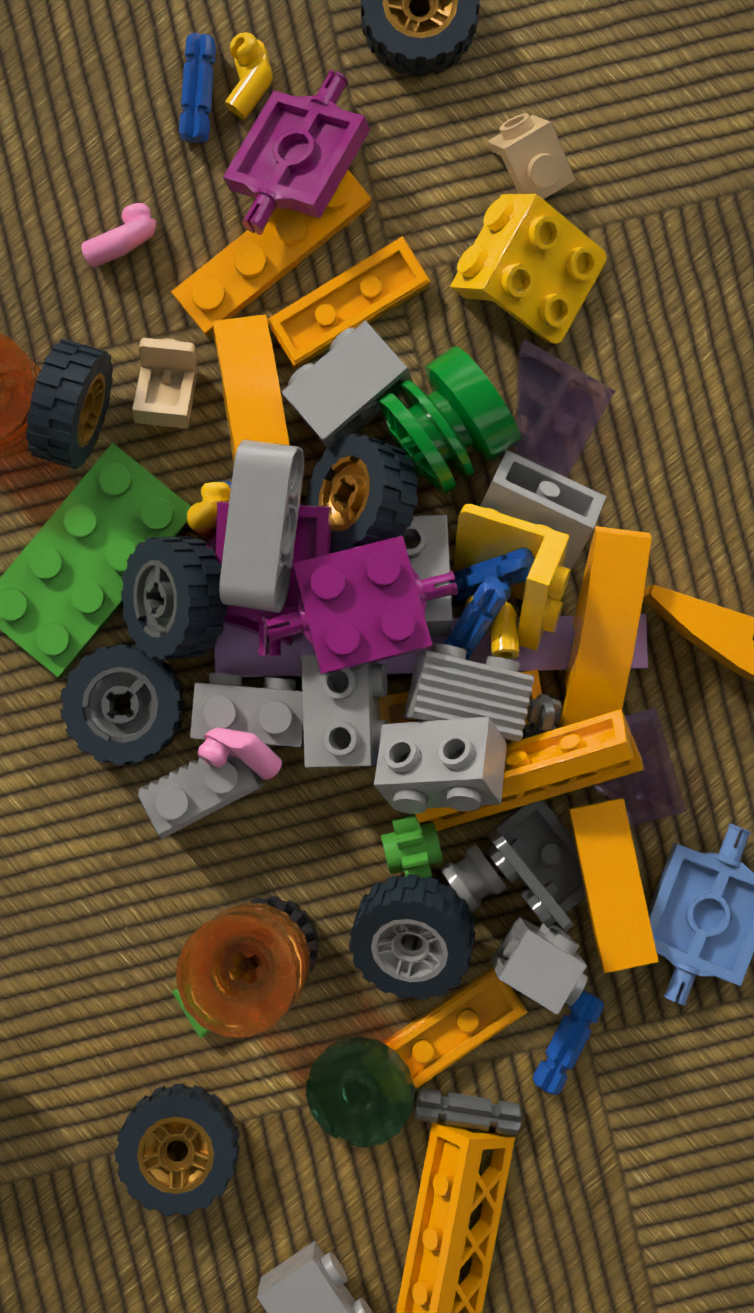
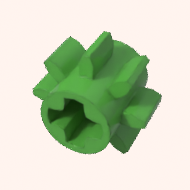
(412, 847)

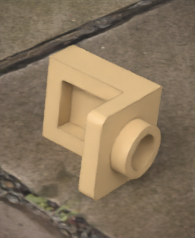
(532, 155)
(165, 383)

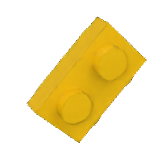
(530, 265)
(488, 534)

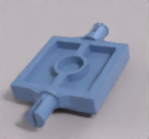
(704, 914)

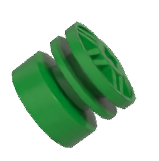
(454, 416)

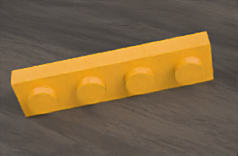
(259, 261)

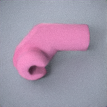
(123, 239)
(243, 745)

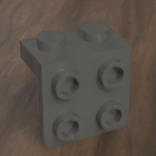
(543, 853)

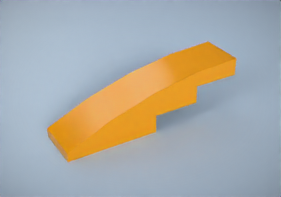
(249, 381)
(606, 624)
(712, 628)

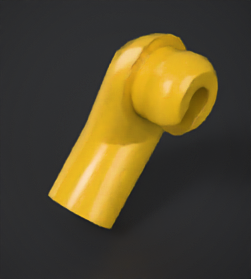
(253, 72)
(203, 515)
(504, 632)

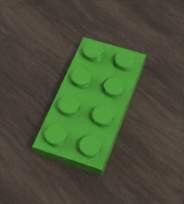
(74, 567)

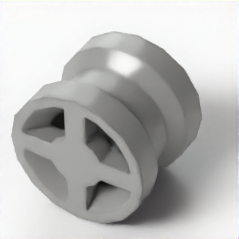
(473, 877)

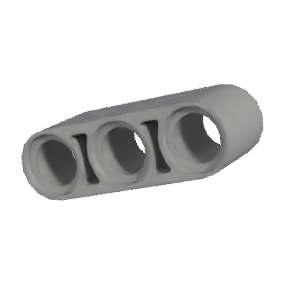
(261, 525)

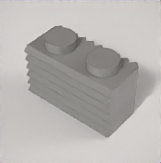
(456, 688)
(195, 793)

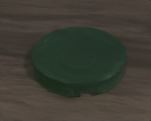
(360, 1091)

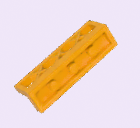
(555, 765)
(440, 1229)

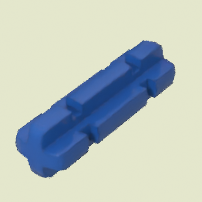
(197, 88)
(508, 569)
(479, 615)
(568, 1043)

